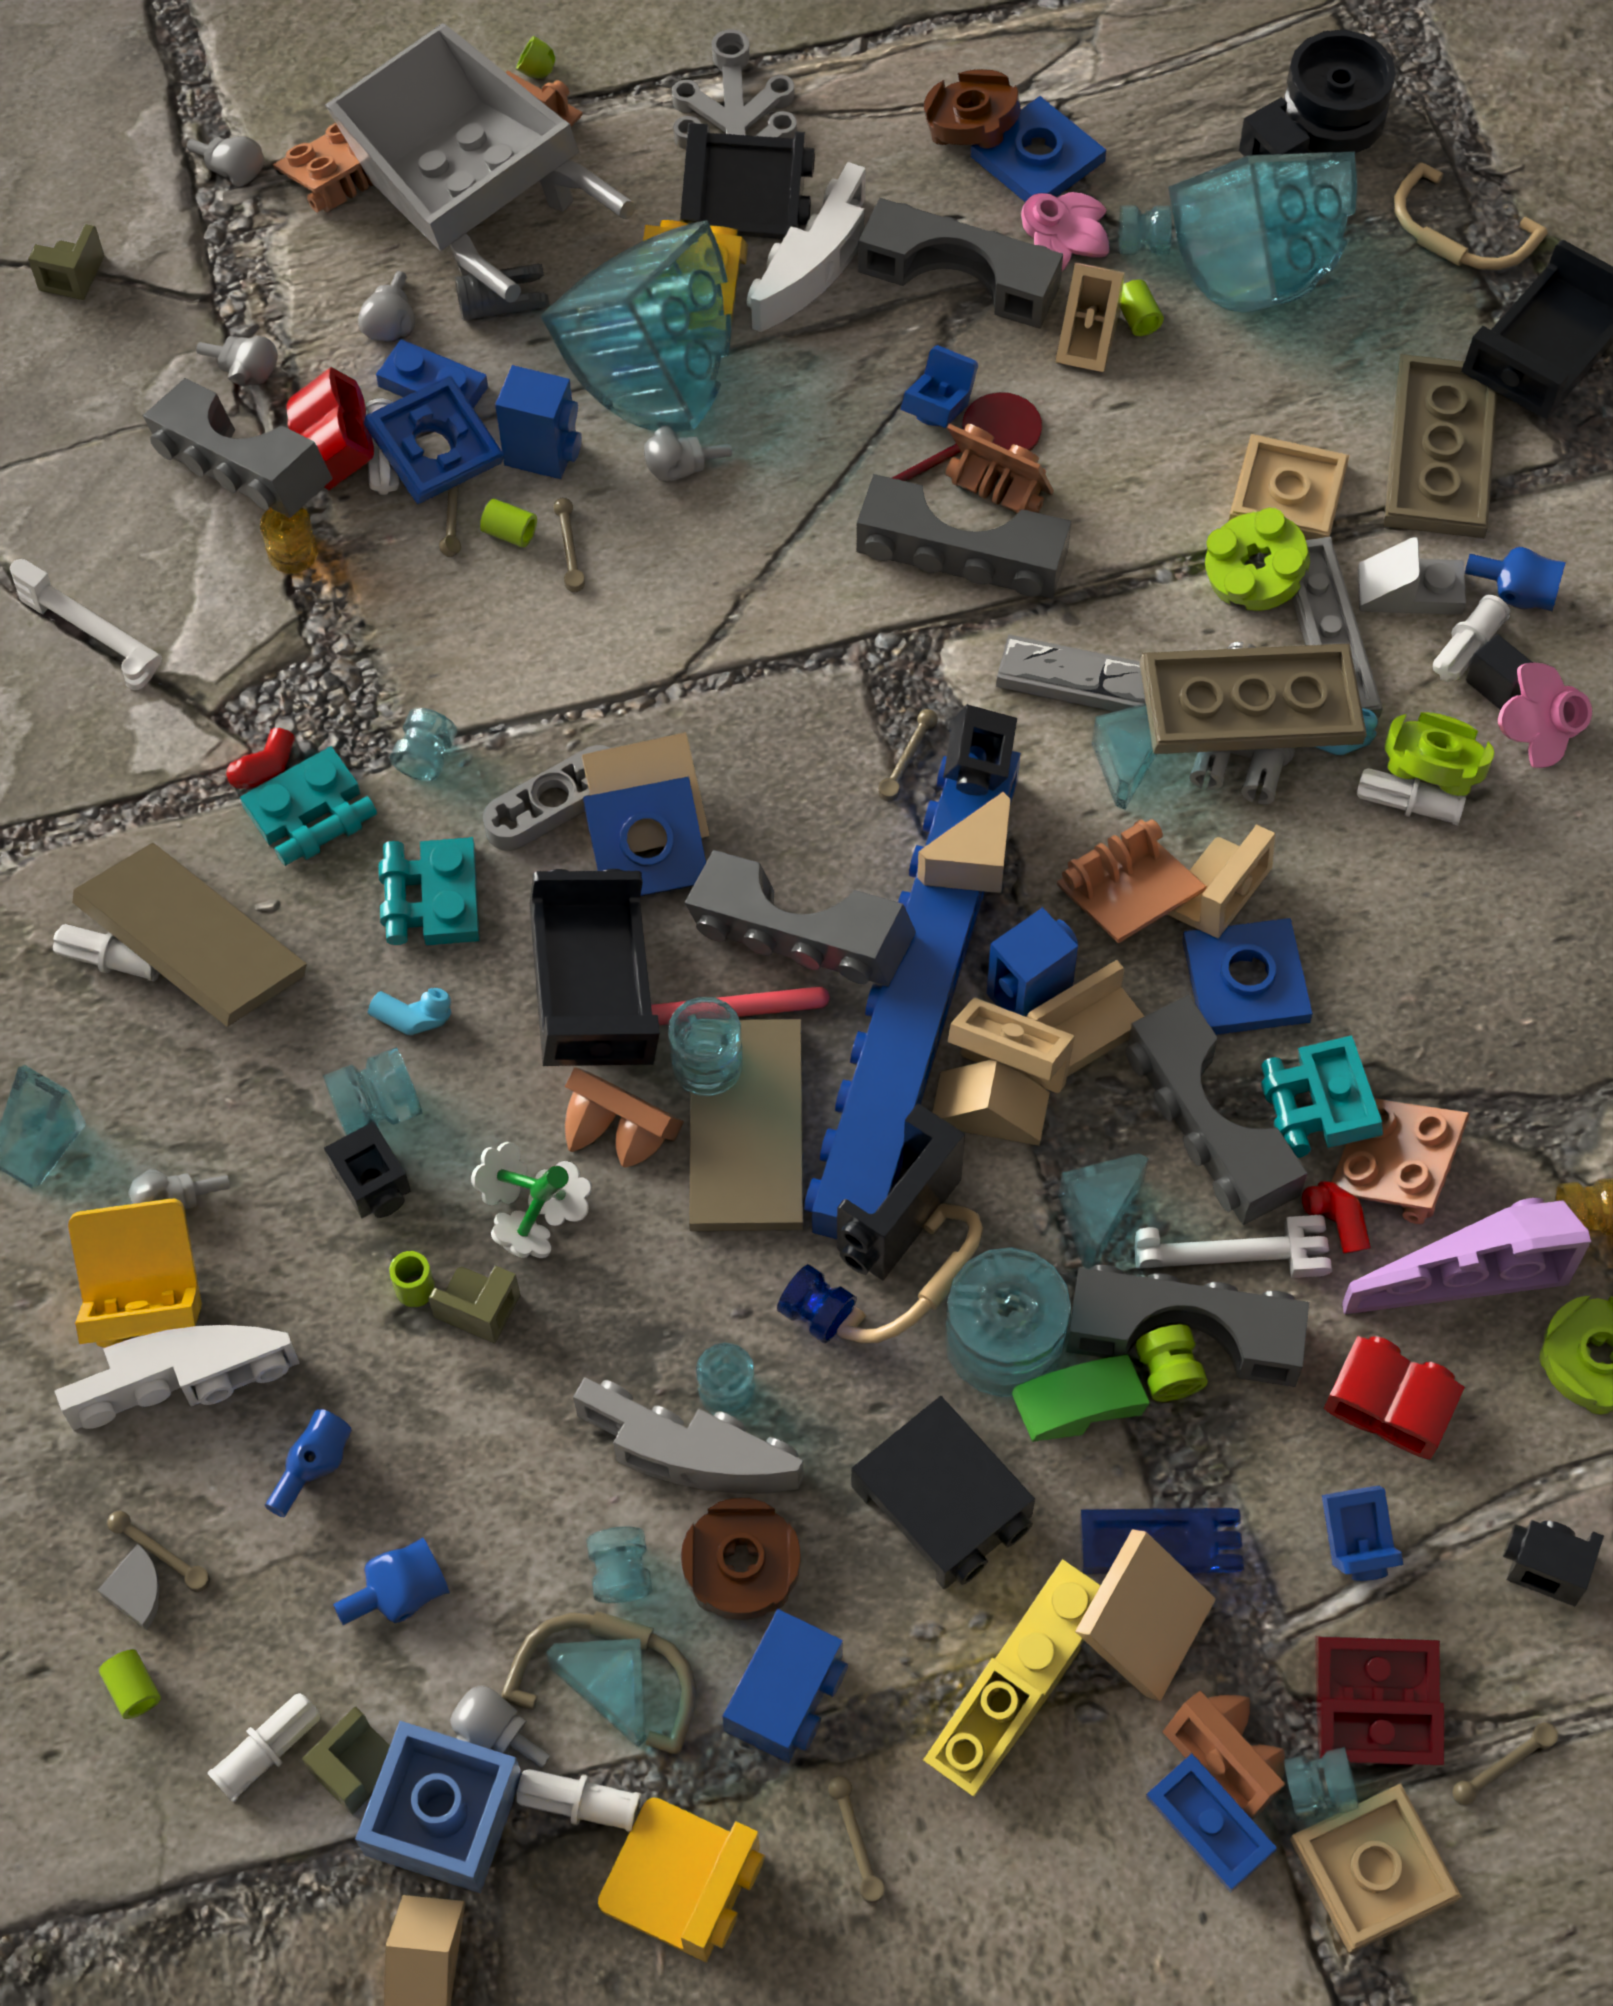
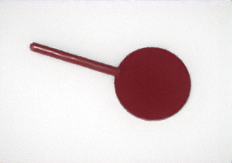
(1001, 414)

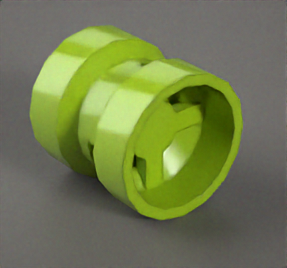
(1171, 1363)

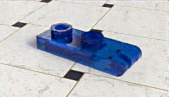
(1184, 1533)

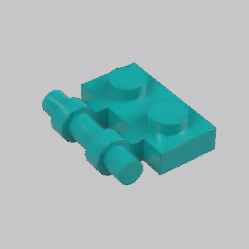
(300, 797)
(448, 892)
(1339, 1094)

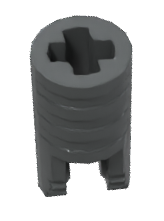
(480, 301)

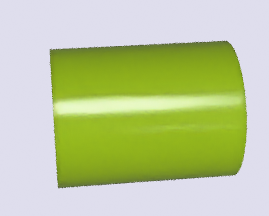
(1140, 308)
(508, 523)
(407, 1265)
(129, 1684)

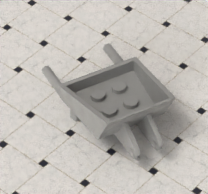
(458, 142)

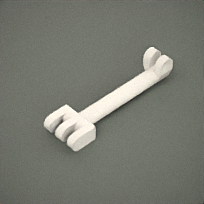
(36, 592)
(1292, 1246)

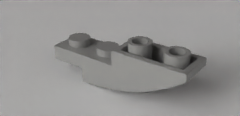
(707, 1455)

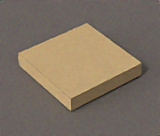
(1293, 479)
(642, 765)
(1145, 1615)
(1375, 1868)

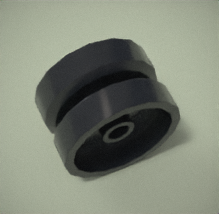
(1340, 90)

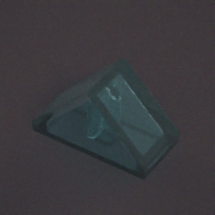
(1123, 751)
(36, 1127)
(1097, 1201)
(608, 1678)

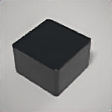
(1495, 671)

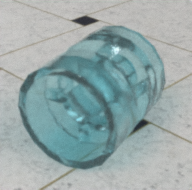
(705, 1046)
(373, 1093)

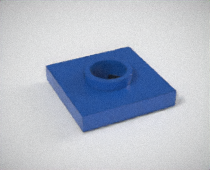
(1053, 173)
(441, 410)
(669, 804)
(1238, 1007)

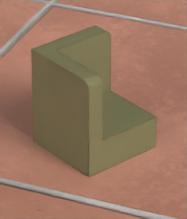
(68, 266)
(477, 1302)
(348, 1760)

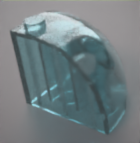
(1264, 226)
(649, 329)

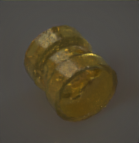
(289, 540)
(1590, 1204)

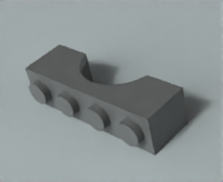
(908, 242)
(272, 469)
(1019, 555)
(857, 937)
(1249, 1166)
(1257, 1331)

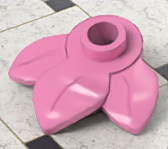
(1070, 224)
(1544, 714)

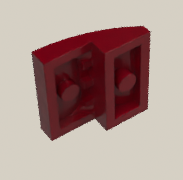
(1380, 1699)

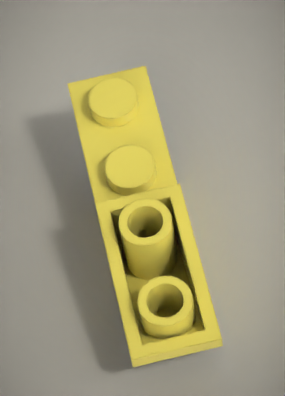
(1015, 1682)

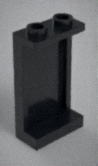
(1548, 333)
(591, 969)

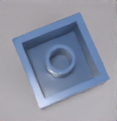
(439, 1806)

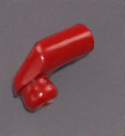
(262, 766)
(1341, 1208)

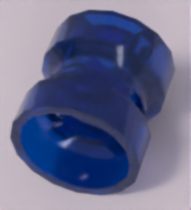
(812, 1300)

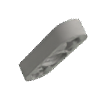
(547, 818)

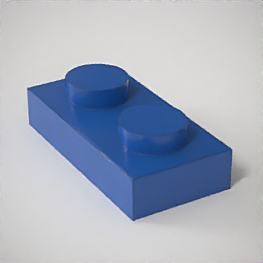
(414, 368)
(1211, 1822)

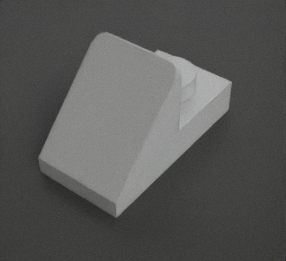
(1406, 584)

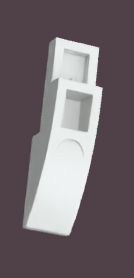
(811, 258)
(197, 1359)

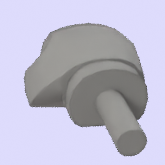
(233, 157)
(387, 312)
(246, 359)
(677, 457)
(157, 1186)
(493, 1723)

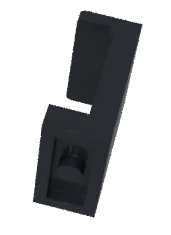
(746, 182)
(934, 1168)
(945, 1492)

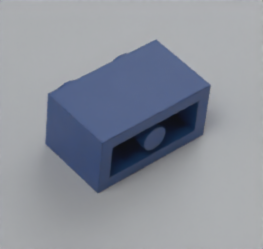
(537, 422)
(1031, 963)
(784, 1687)

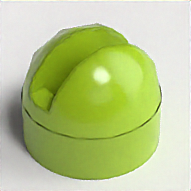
(536, 59)

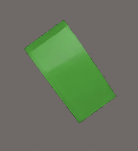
(1075, 1396)

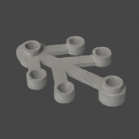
(731, 55)

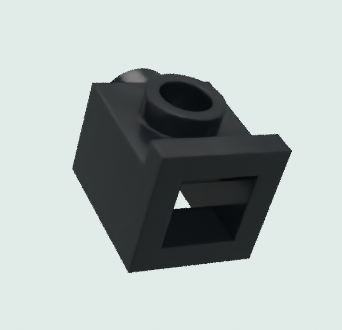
(1272, 132)
(990, 739)
(366, 1156)
(1552, 1559)

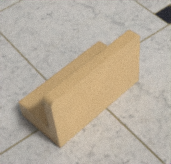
(1230, 877)
(1094, 1012)
(1015, 1040)

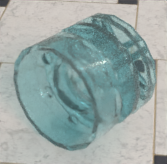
(998, 1350)

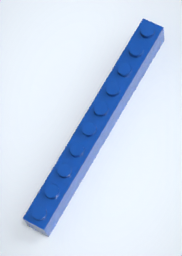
(904, 1030)

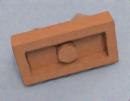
(595, 1107)
(1213, 1734)

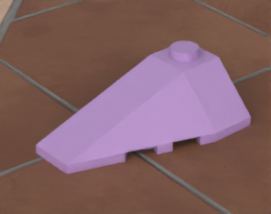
(1504, 1253)

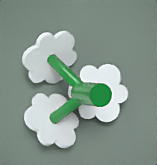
(553, 1192)

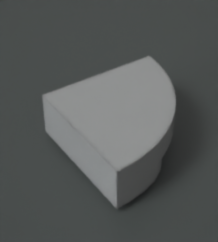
(134, 1587)

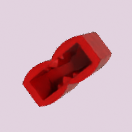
(333, 416)
(1394, 1397)

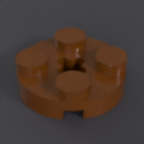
(955, 119)
(764, 1584)

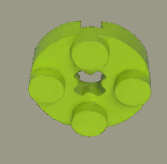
(1253, 534)
(1438, 752)
(1567, 1355)

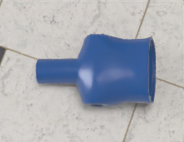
(1522, 577)
(311, 1457)
(396, 1585)

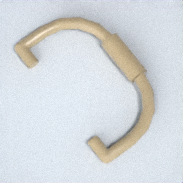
(1449, 248)
(934, 1291)

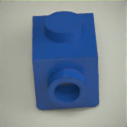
(942, 389)
(1360, 1533)

